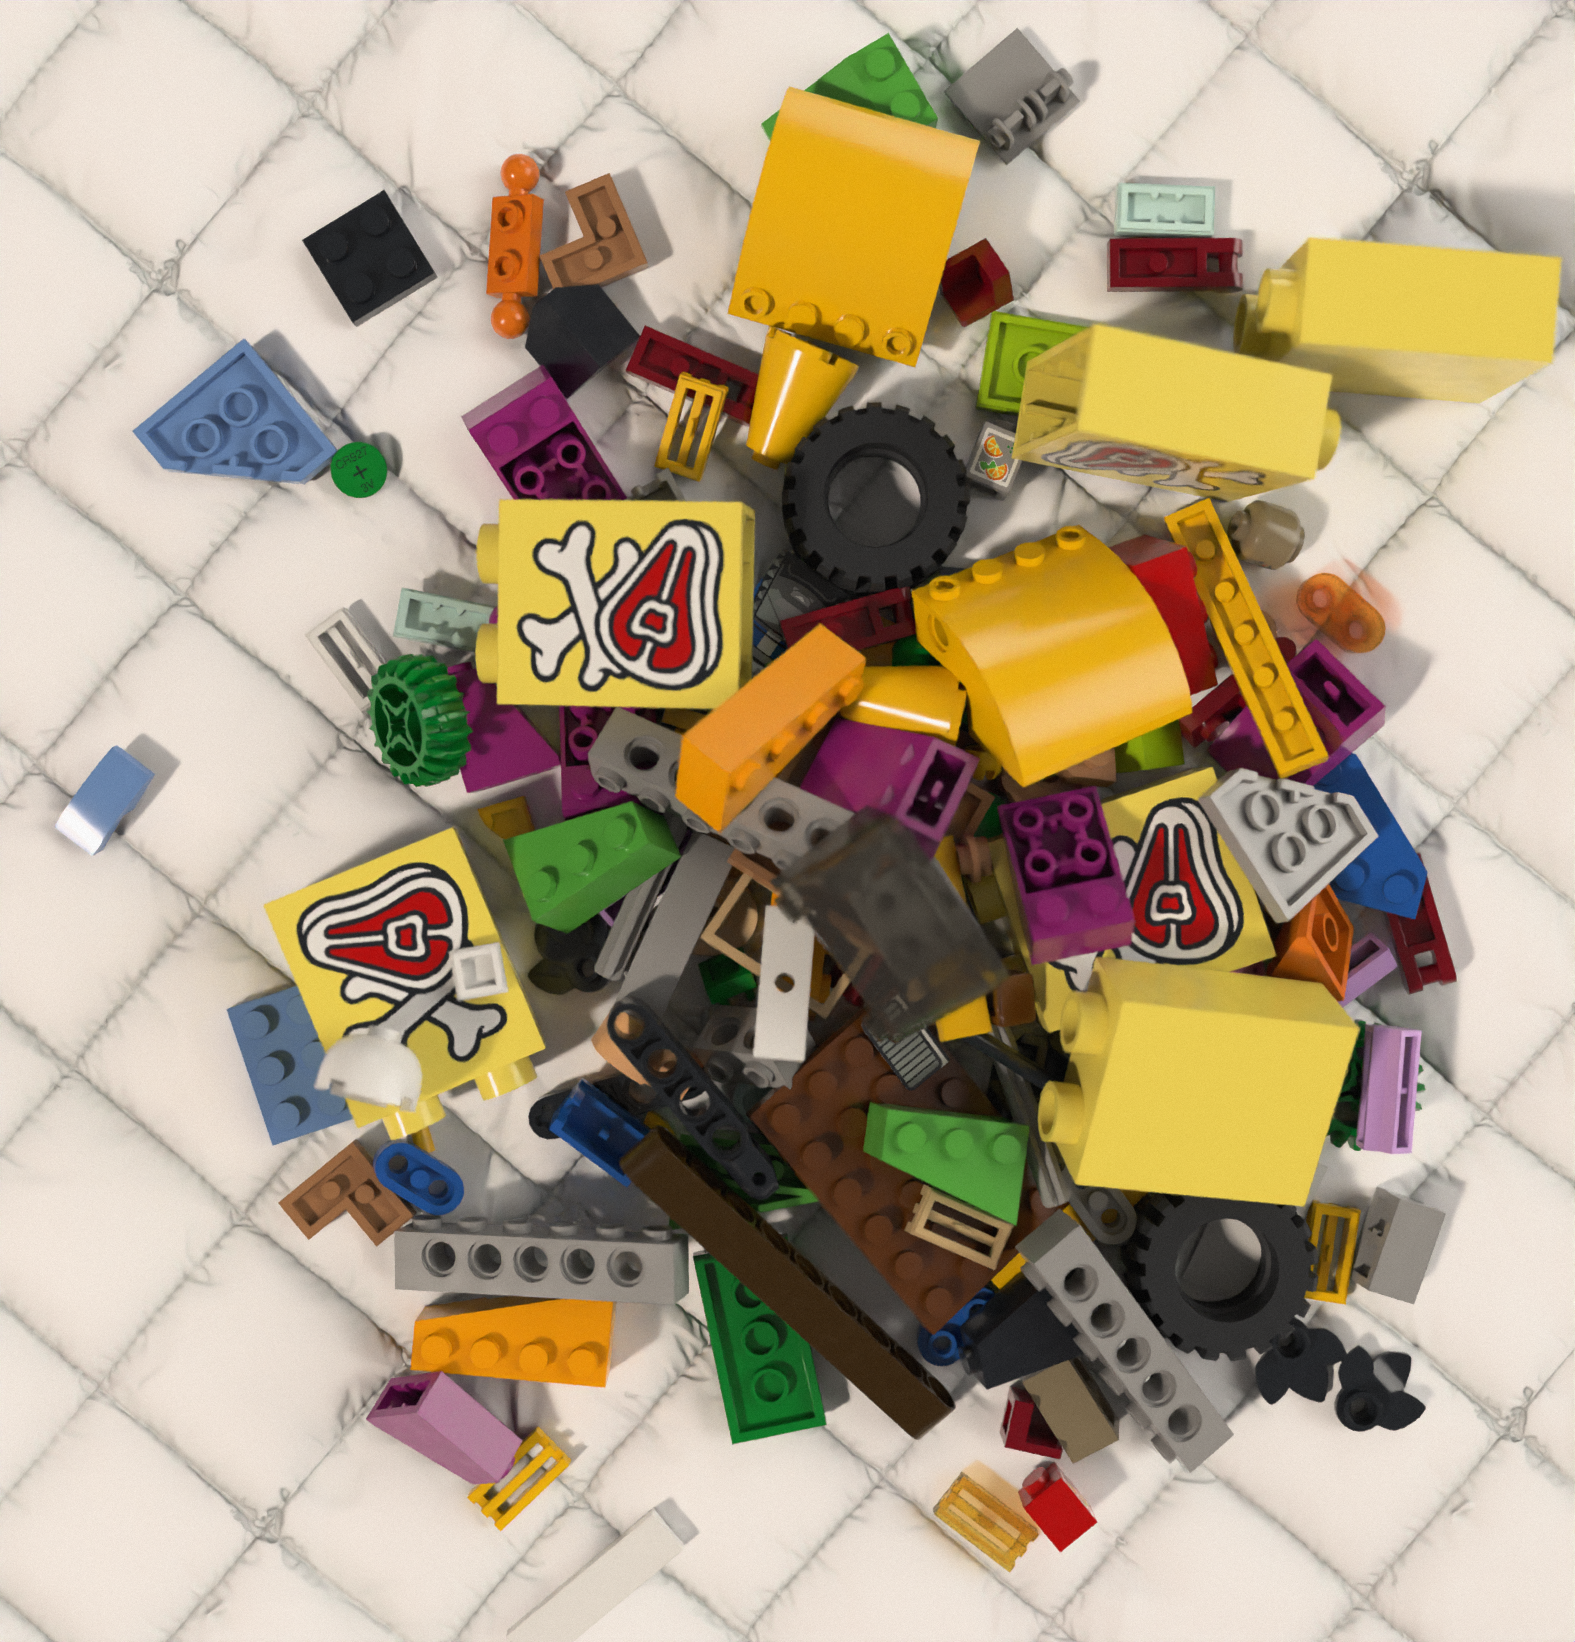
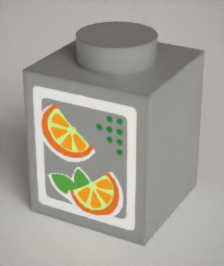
(991, 461)

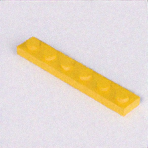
(1247, 641)

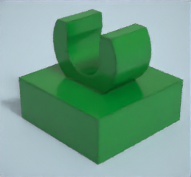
(726, 978)

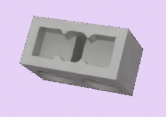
(728, 1051)

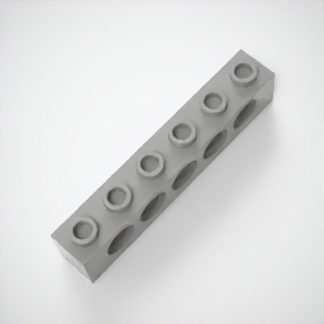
(632, 740)
(425, 1266)
(1195, 1426)

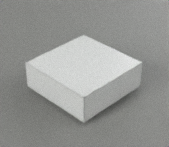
(478, 971)

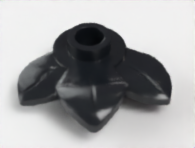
(565, 955)
(1299, 1364)
(1381, 1386)

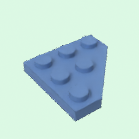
(237, 425)

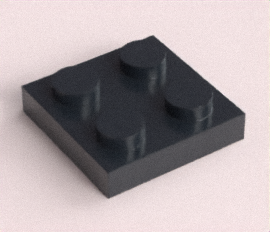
(369, 258)

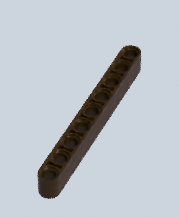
(786, 1281)

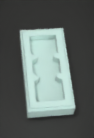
(1164, 210)
(440, 619)

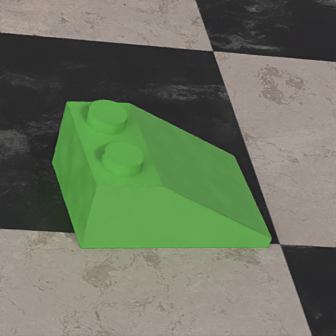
(873, 80)

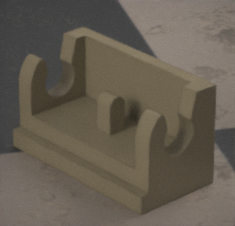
(1074, 1408)

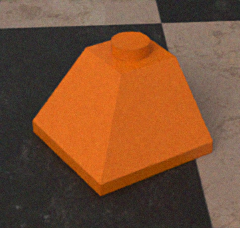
(1316, 945)

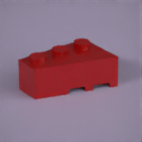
(1168, 577)

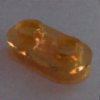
(1341, 609)

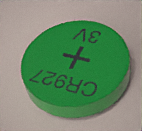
(358, 470)

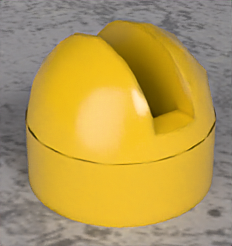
(987, 765)

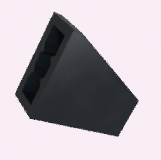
(1015, 1335)

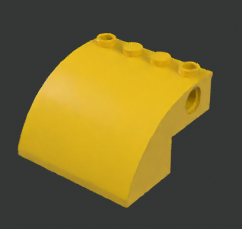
(851, 226)
(1053, 652)

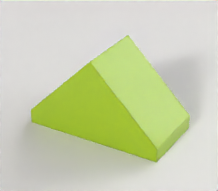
(1151, 750)

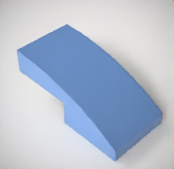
(104, 799)

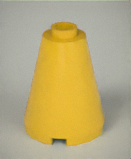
(793, 394)
(910, 700)

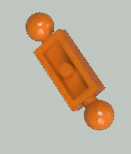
(515, 246)

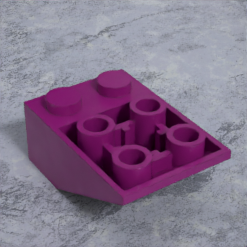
(540, 444)
(1337, 703)
(578, 733)
(894, 772)
(1065, 876)

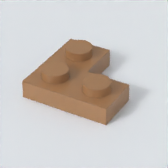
(608, 241)
(348, 1185)

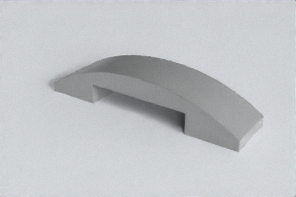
(677, 923)

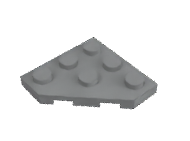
(1286, 835)

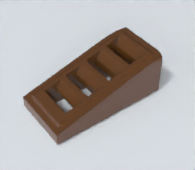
(1012, 1001)

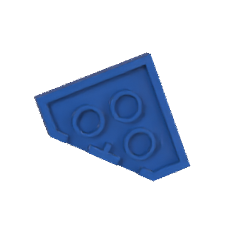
(1388, 871)

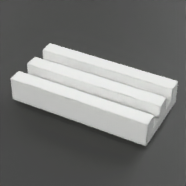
(332, 663)

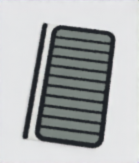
(912, 1058)

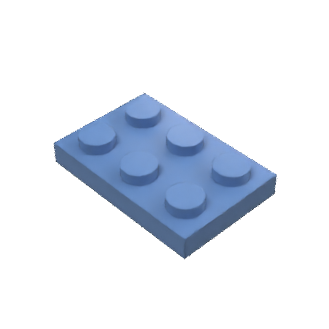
(283, 1065)

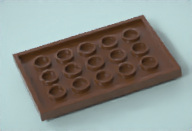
(821, 1138)

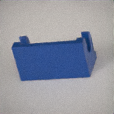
(597, 1128)

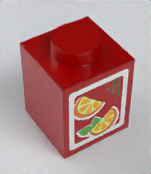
(1056, 1506)

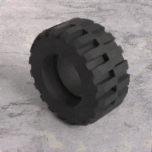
(889, 436)
(1231, 1323)

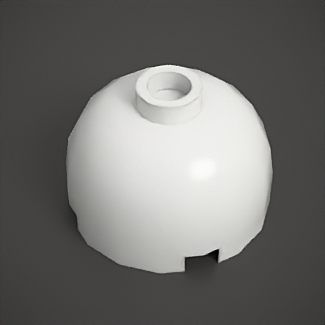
(372, 1070)

